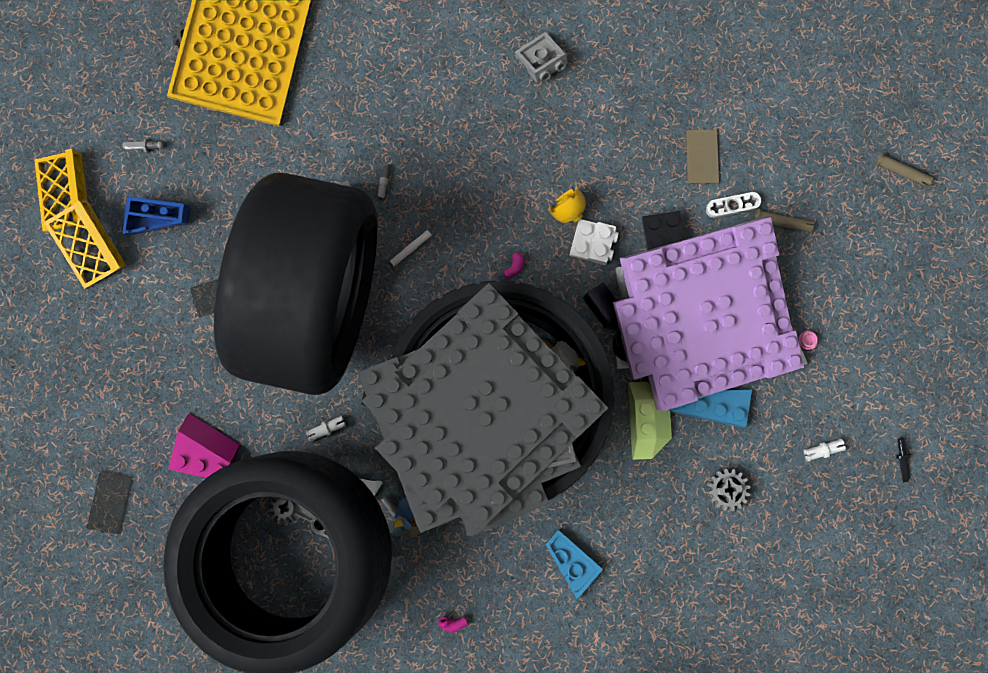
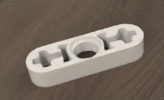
(747, 207)

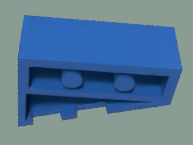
(151, 215)

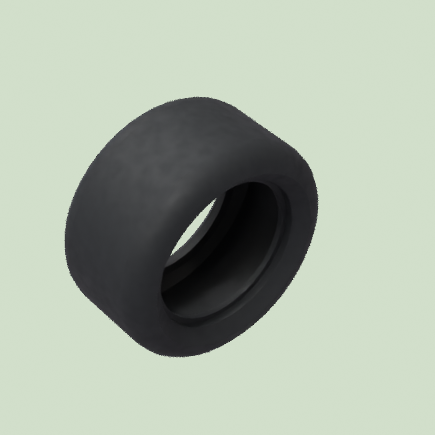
(295, 283)
(211, 601)

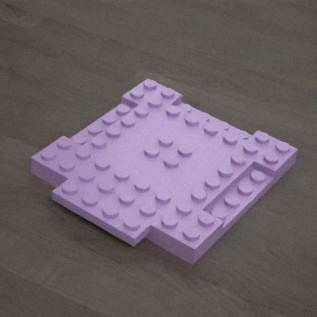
(707, 314)

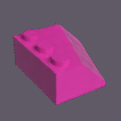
(201, 449)

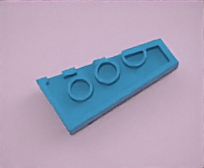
(724, 407)

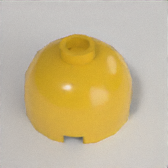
(569, 206)

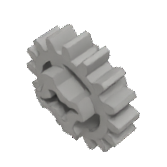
(727, 481)

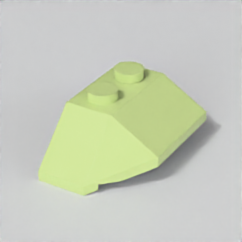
(648, 425)

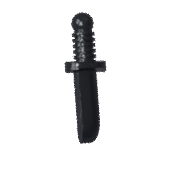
(903, 458)

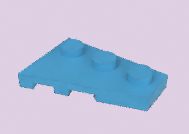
(573, 563)

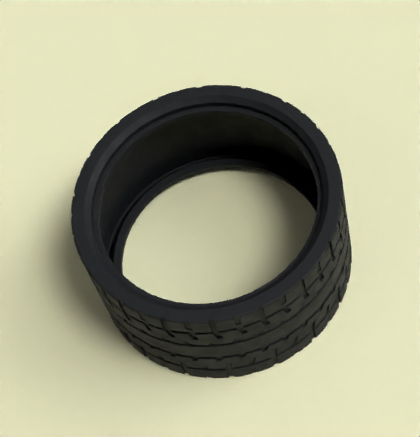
(556, 318)

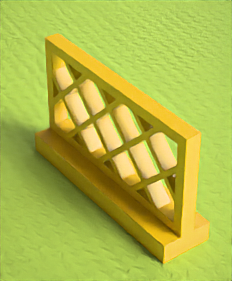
(75, 184)
(96, 232)

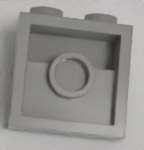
(542, 57)

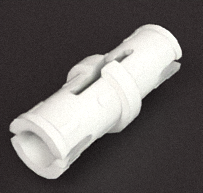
(326, 428)
(824, 450)

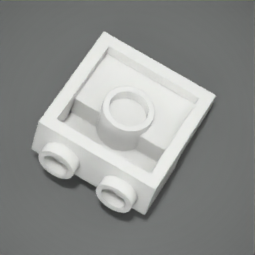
(594, 241)

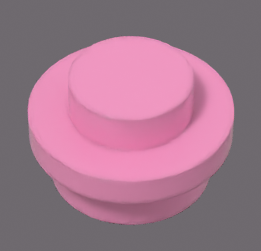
(808, 340)

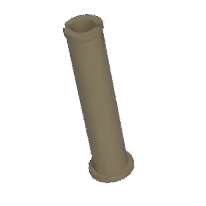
(903, 170)
(786, 221)

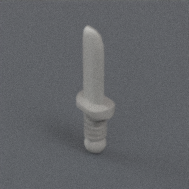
(145, 145)

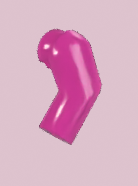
(517, 265)
(451, 625)

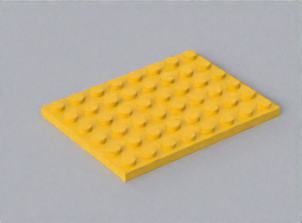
(239, 56)

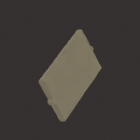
(702, 156)

